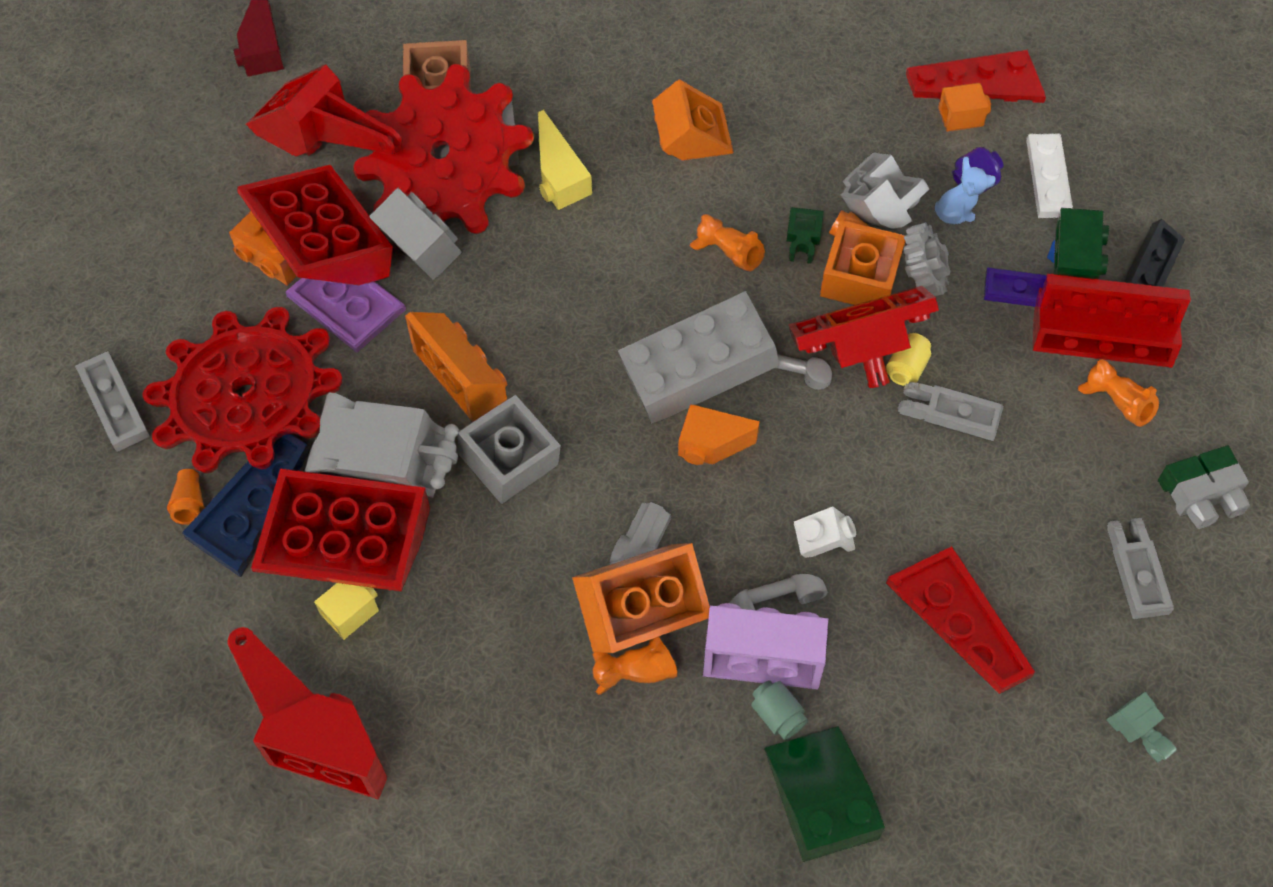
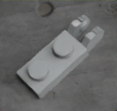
(952, 410)
(1140, 571)

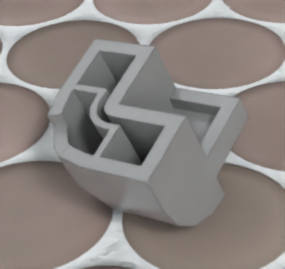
(881, 192)

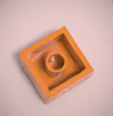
(861, 263)

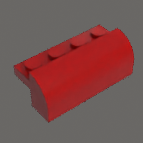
(1109, 320)

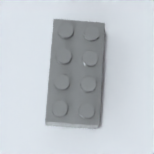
(699, 357)

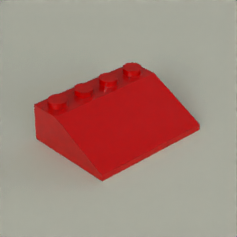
(320, 227)
(342, 530)

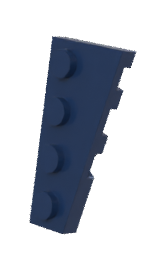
(235, 517)

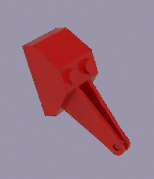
(315, 111)
(303, 729)

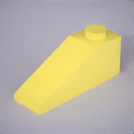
(562, 172)

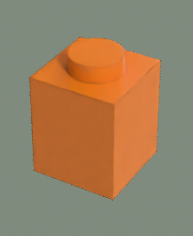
(964, 107)

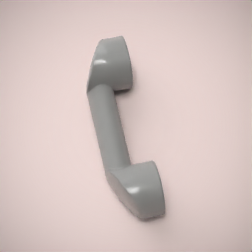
(815, 370)
(807, 588)

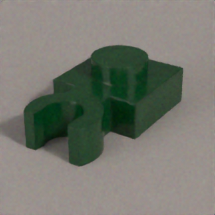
(804, 231)

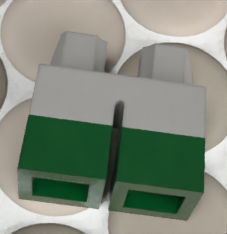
(1204, 482)

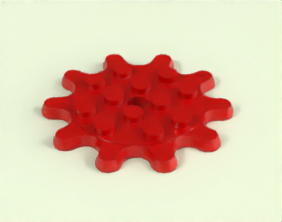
(476, 142)
(210, 373)

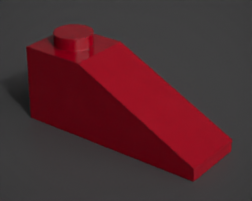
(258, 41)

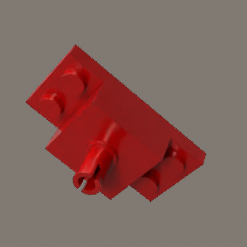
(866, 330)

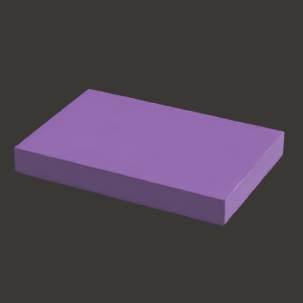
(347, 310)

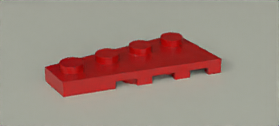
(1001, 75)
(961, 615)

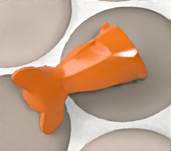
(743, 249)
(1134, 401)
(640, 665)

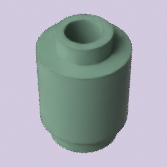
(779, 709)

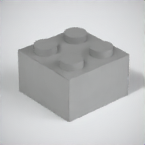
(417, 232)
(508, 449)

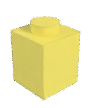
(347, 607)

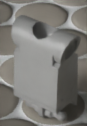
(382, 444)

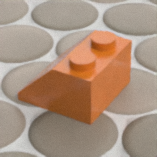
(691, 123)

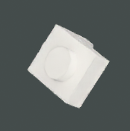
(824, 532)

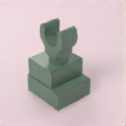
(1137, 720)

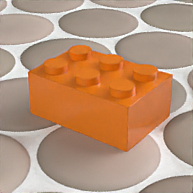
(642, 597)

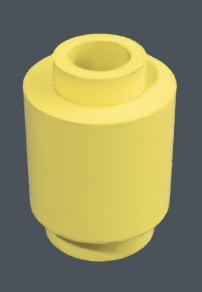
(909, 364)

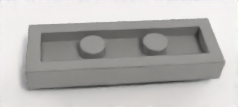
(112, 401)

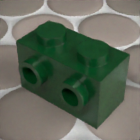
(1080, 243)

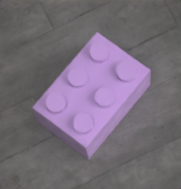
(765, 646)

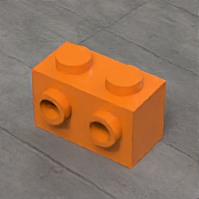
(256, 247)

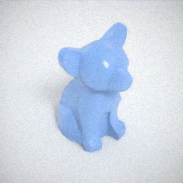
(957, 203)

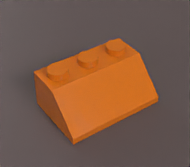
(456, 363)

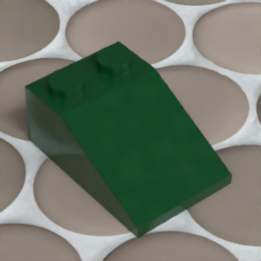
(824, 794)

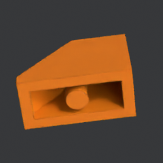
(714, 435)

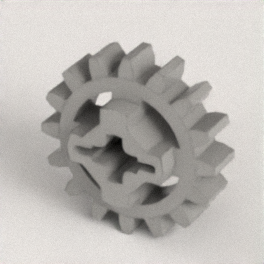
(926, 259)

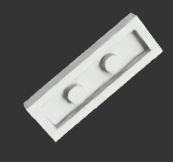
(1048, 174)

